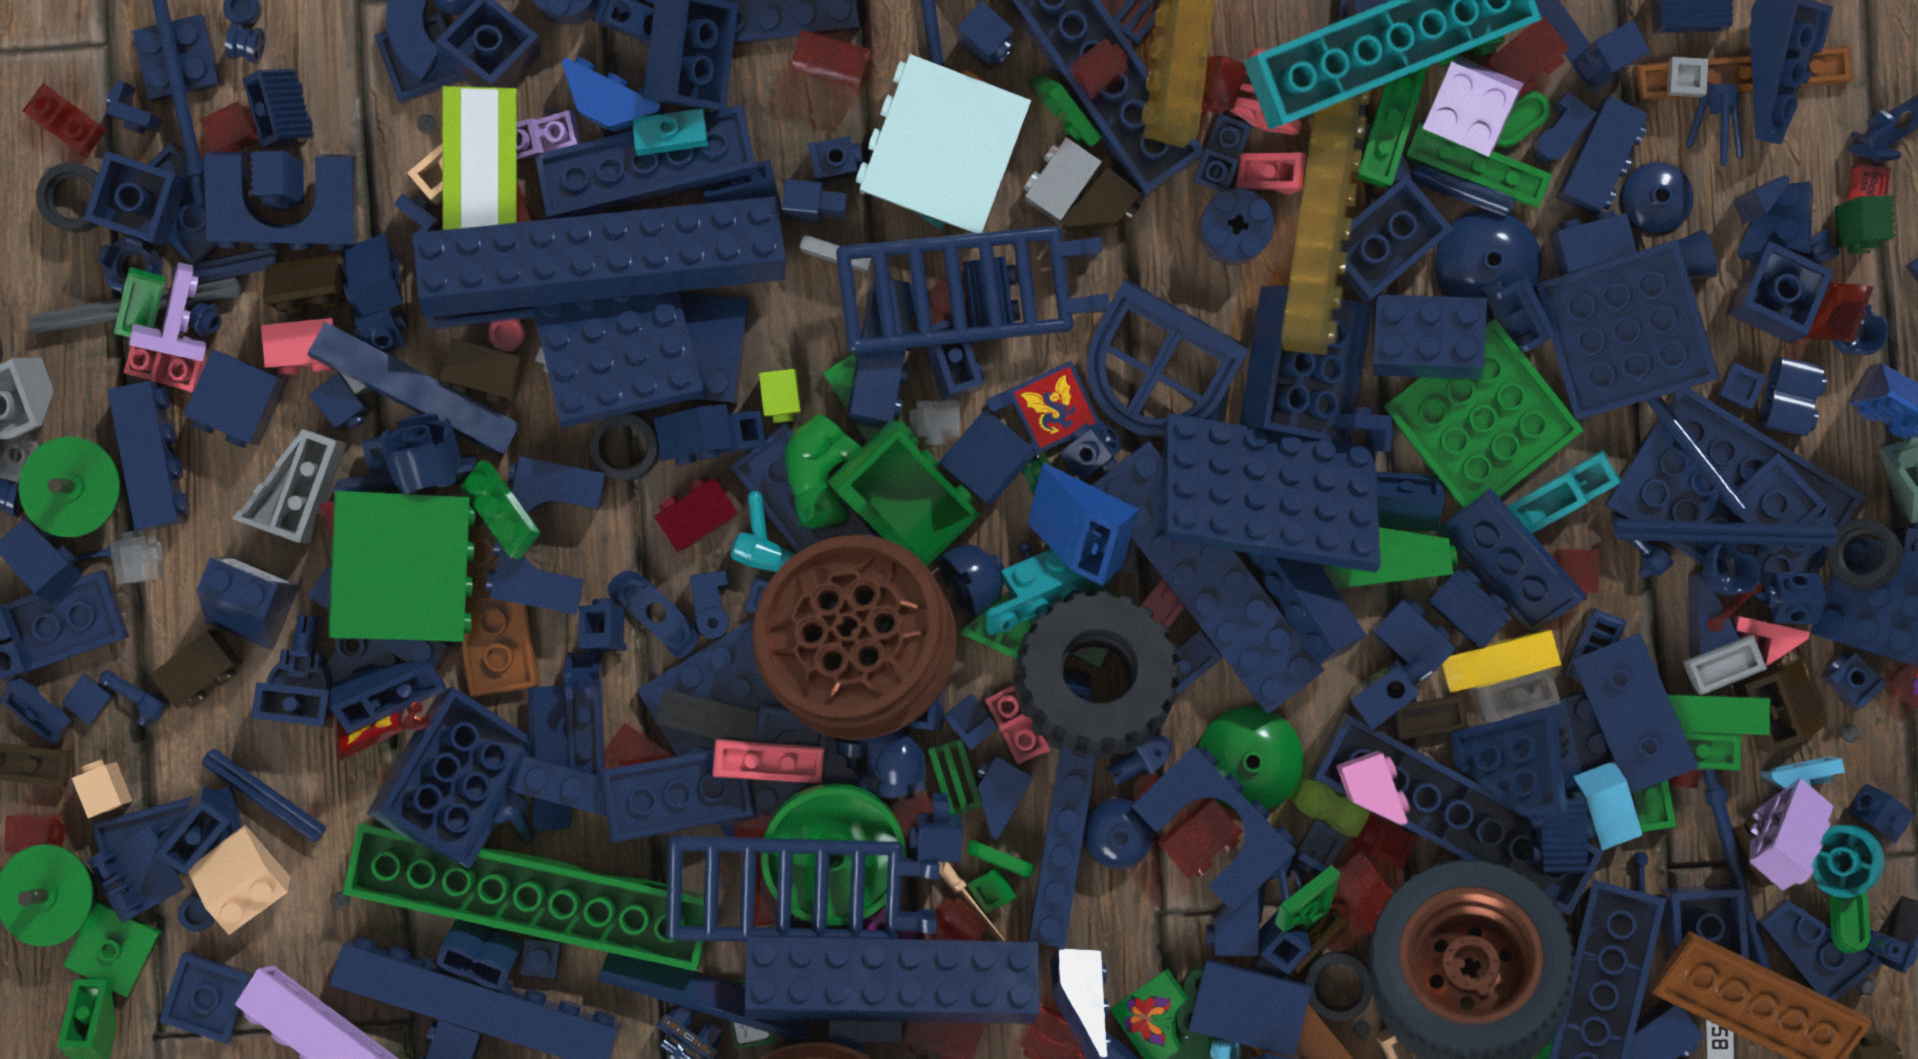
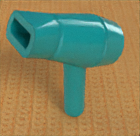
(754, 548)

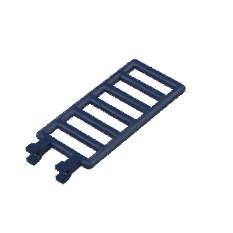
(961, 333)
(895, 920)

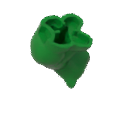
(809, 459)

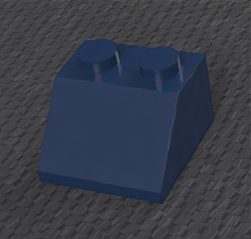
(1780, 293)

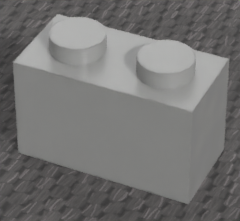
(1062, 180)

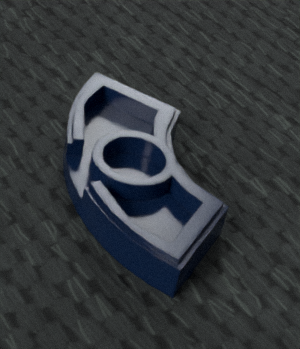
(409, 37)

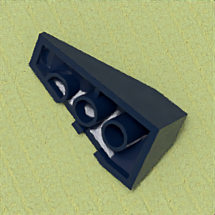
(1782, 45)

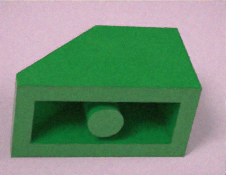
(88, 1021)

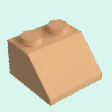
(238, 879)

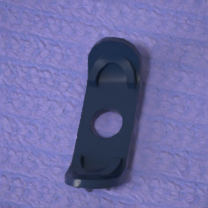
(636, 594)

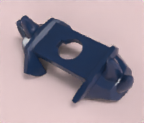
(1882, 133)

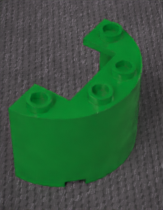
(904, 493)

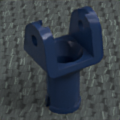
(1145, 758)

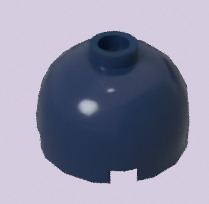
(973, 576)
(1117, 834)

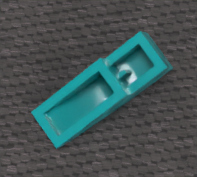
(1566, 492)

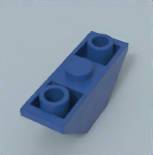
(606, 99)

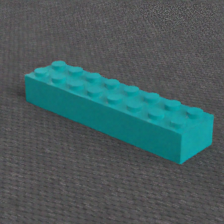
(1375, 50)

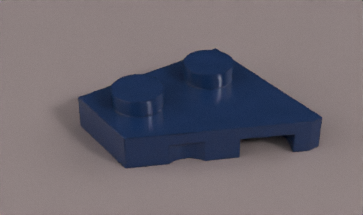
(1785, 224)

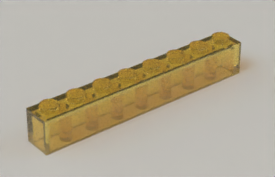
(1324, 226)

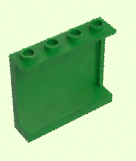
(400, 567)

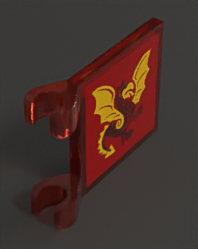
(380, 730)

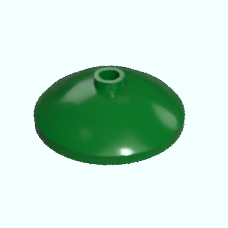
(1268, 736)

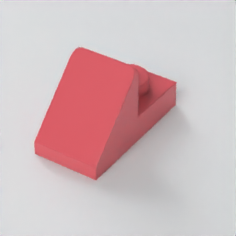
(1271, 172)
(1774, 639)

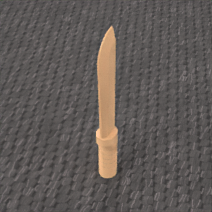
(957, 886)

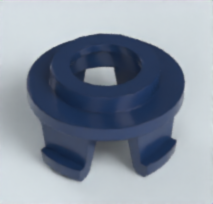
(114, 257)

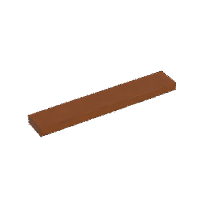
(1827, 68)

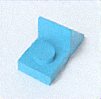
(1817, 770)

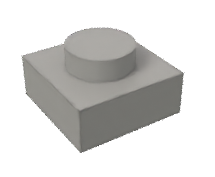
(1687, 77)

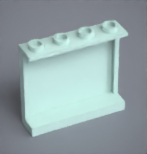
(943, 144)

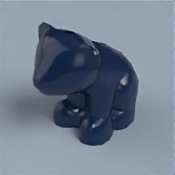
(893, 766)

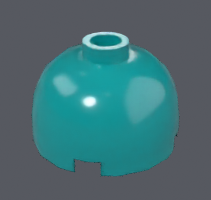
(1848, 861)

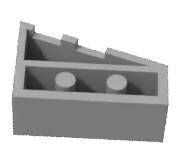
(296, 487)

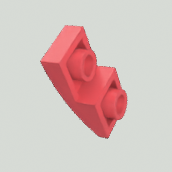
(164, 368)
(1015, 728)

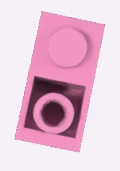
(1370, 785)

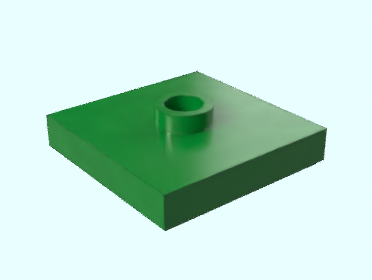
(112, 949)

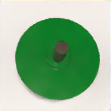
(69, 486)
(45, 895)

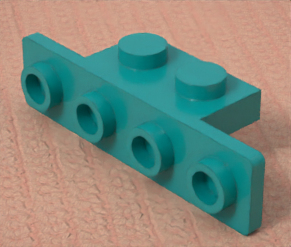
(1034, 587)

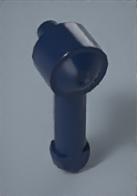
(1654, 559)
(149, 704)
(512, 808)

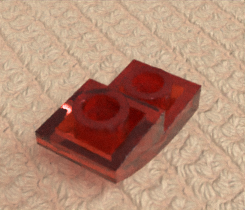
(64, 120)

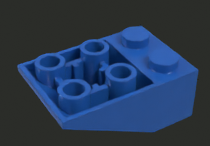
(1888, 398)
(1081, 524)

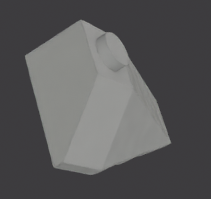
(23, 396)

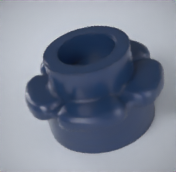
(205, 319)

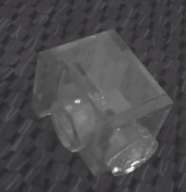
(8, 454)

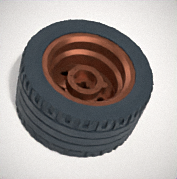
(1512, 917)

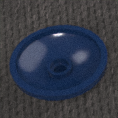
(1463, 254)

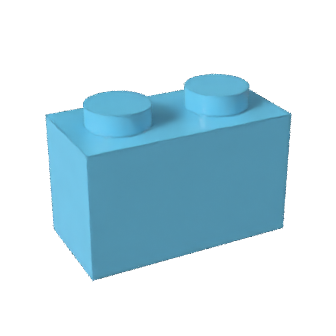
(1608, 807)

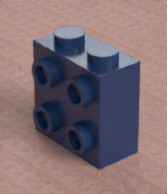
(234, 399)

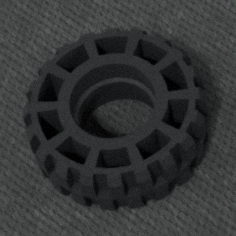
(1109, 625)

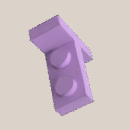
(176, 319)

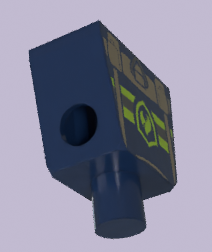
(1378, 701)

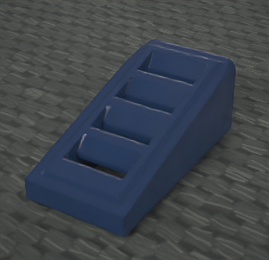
(1587, 629)

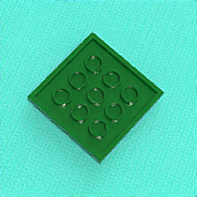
(1484, 429)

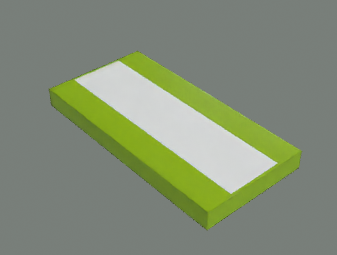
(479, 156)

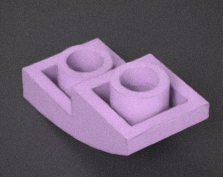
(546, 134)

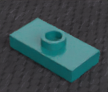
(670, 132)

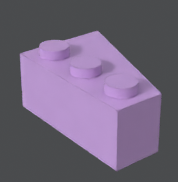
(1789, 834)

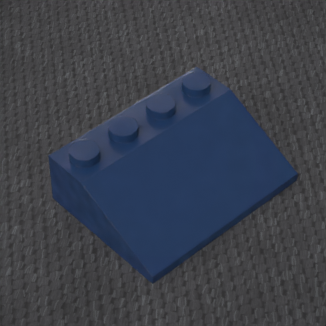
(717, 340)
(1300, 389)
(451, 778)

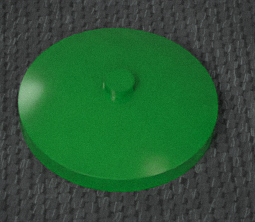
(832, 814)

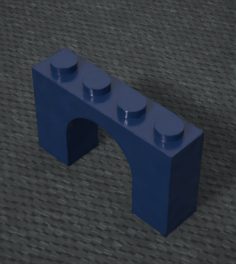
(234, 218)
(536, 485)
(1197, 778)

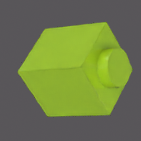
(780, 395)

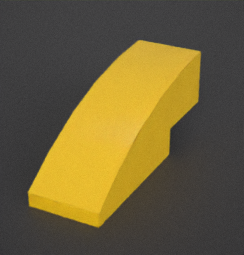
(1501, 661)

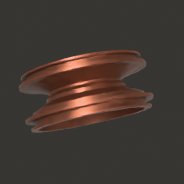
(855, 698)

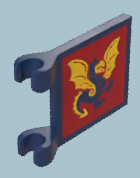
(1049, 406)

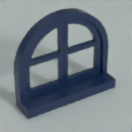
(1181, 326)

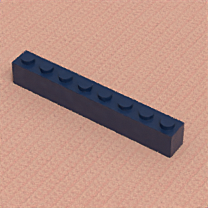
(460, 1000)

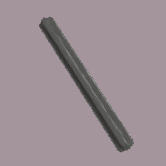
(108, 310)

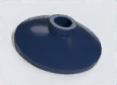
(1641, 202)

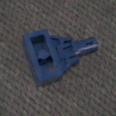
(298, 685)

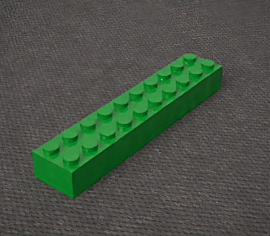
(525, 896)

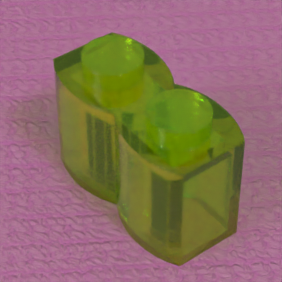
(1324, 804)

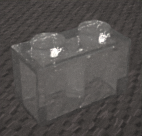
(1516, 696)

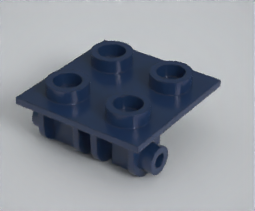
(134, 875)
(1899, 945)

